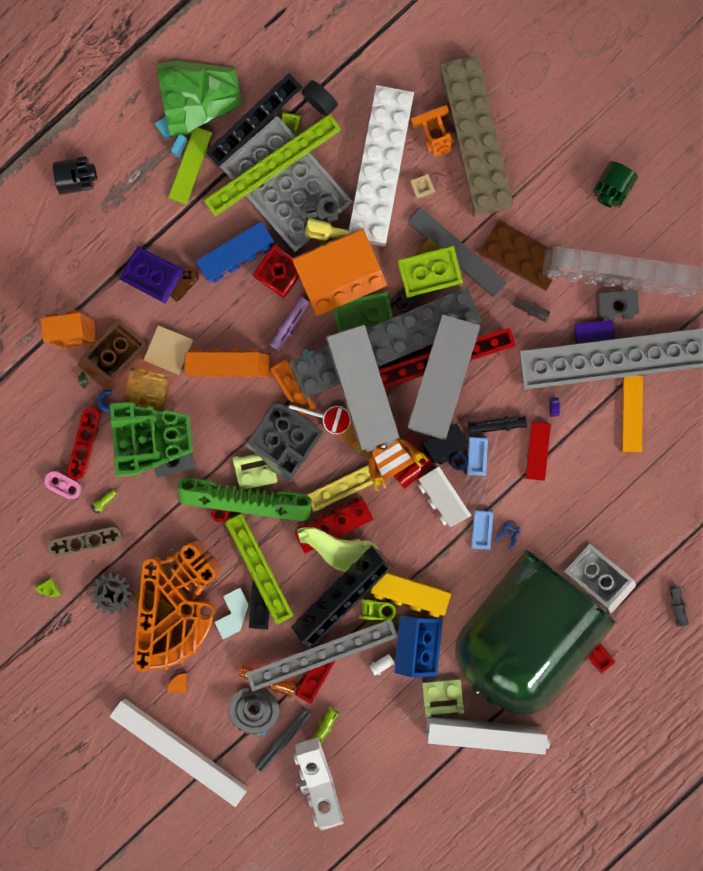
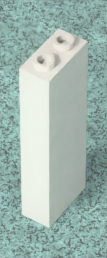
(487, 735)

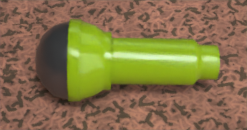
(98, 505)

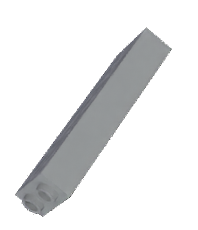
(444, 376)
(362, 388)

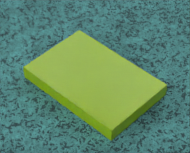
(430, 271)

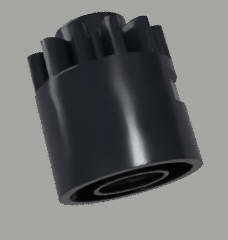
(74, 175)

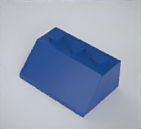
(418, 646)

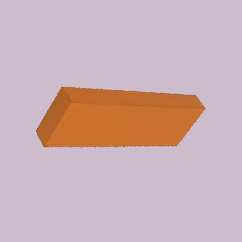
(286, 380)

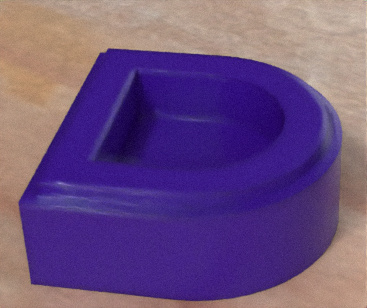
(554, 406)

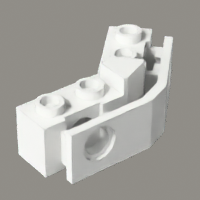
(318, 782)

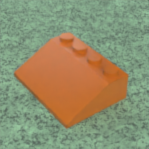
(339, 272)

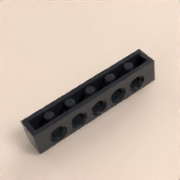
(253, 120)
(341, 597)

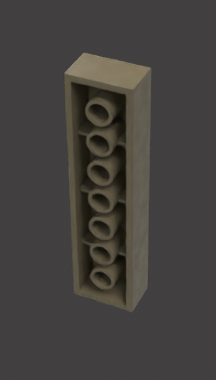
(475, 136)

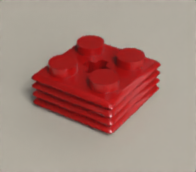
(266, 272)

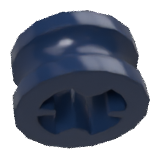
(461, 467)

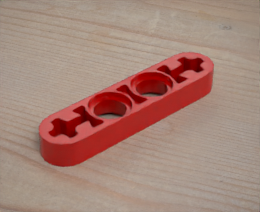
(87, 444)

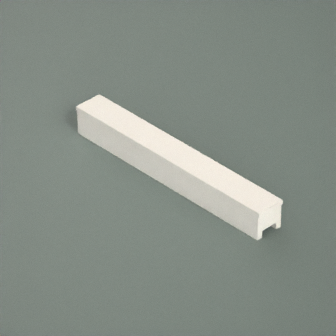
(179, 752)

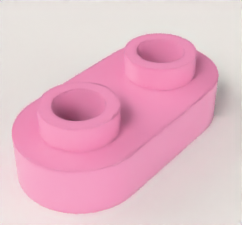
(63, 485)

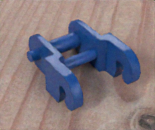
(516, 530)

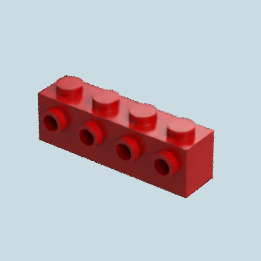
(340, 521)

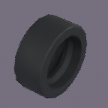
(319, 98)

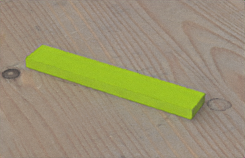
(258, 568)

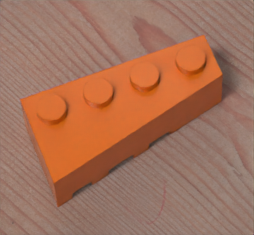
(227, 363)

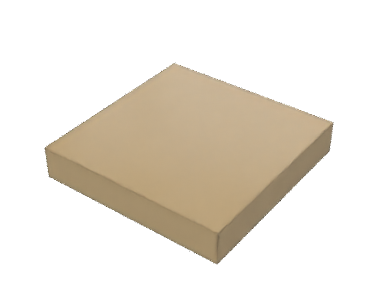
(168, 350)

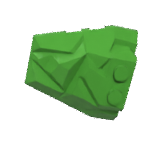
(196, 94)
(147, 437)

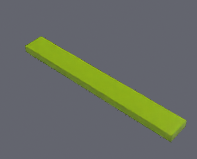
(272, 165)

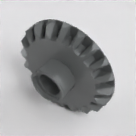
(258, 701)

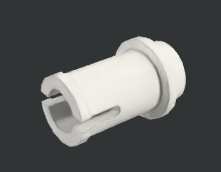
(381, 664)

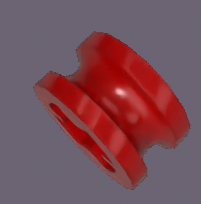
(219, 519)

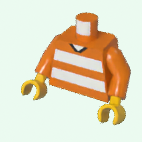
(392, 459)

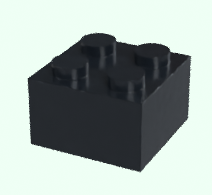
(440, 449)

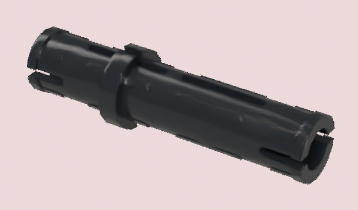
(498, 424)

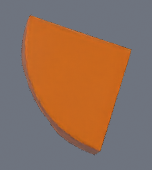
(178, 683)

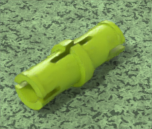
(326, 724)

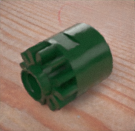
(615, 184)

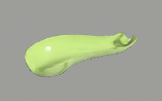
(334, 551)

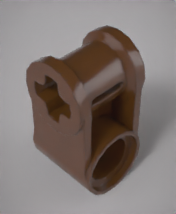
(184, 284)

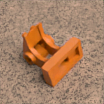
(431, 121)

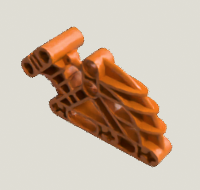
(191, 569)

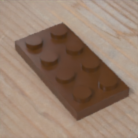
(517, 254)

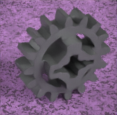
(107, 587)

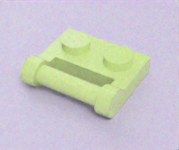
(255, 476)
(442, 691)

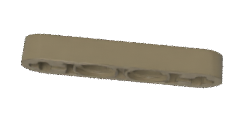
(85, 541)

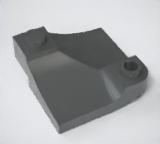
(284, 440)

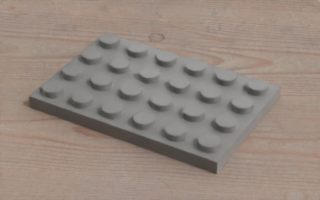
(286, 192)

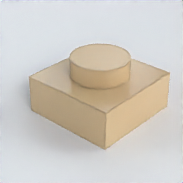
(422, 186)

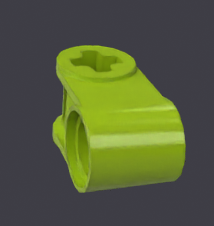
(375, 609)

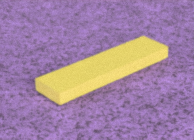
(340, 488)

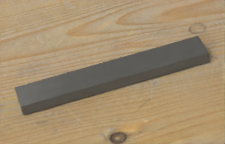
(467, 260)

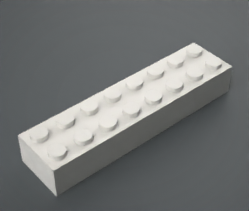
(381, 163)

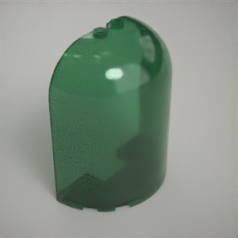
(529, 637)

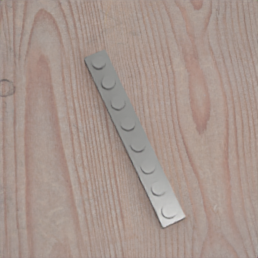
(321, 655)

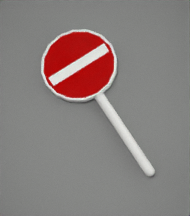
(335, 419)

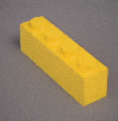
(412, 593)

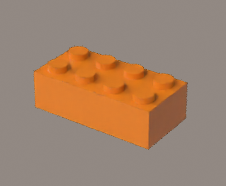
(68, 330)

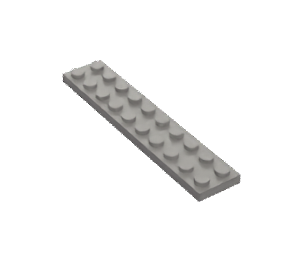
(612, 358)

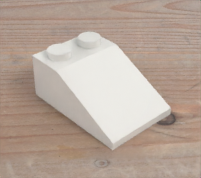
(600, 578)

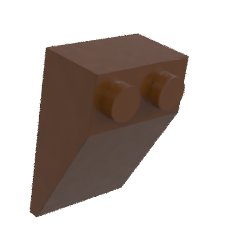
(111, 354)

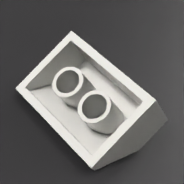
(443, 497)

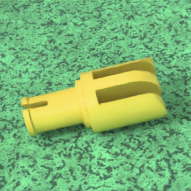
(323, 230)

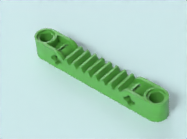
(193, 493)

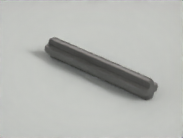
(282, 740)

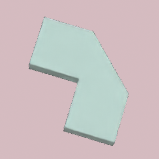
(238, 607)

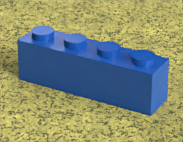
(235, 252)

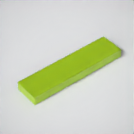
(190, 166)

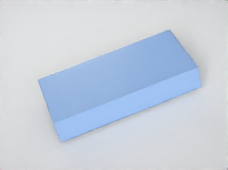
(477, 456)
(482, 529)

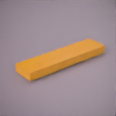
(632, 414)

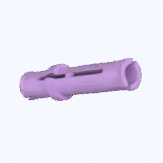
(289, 324)

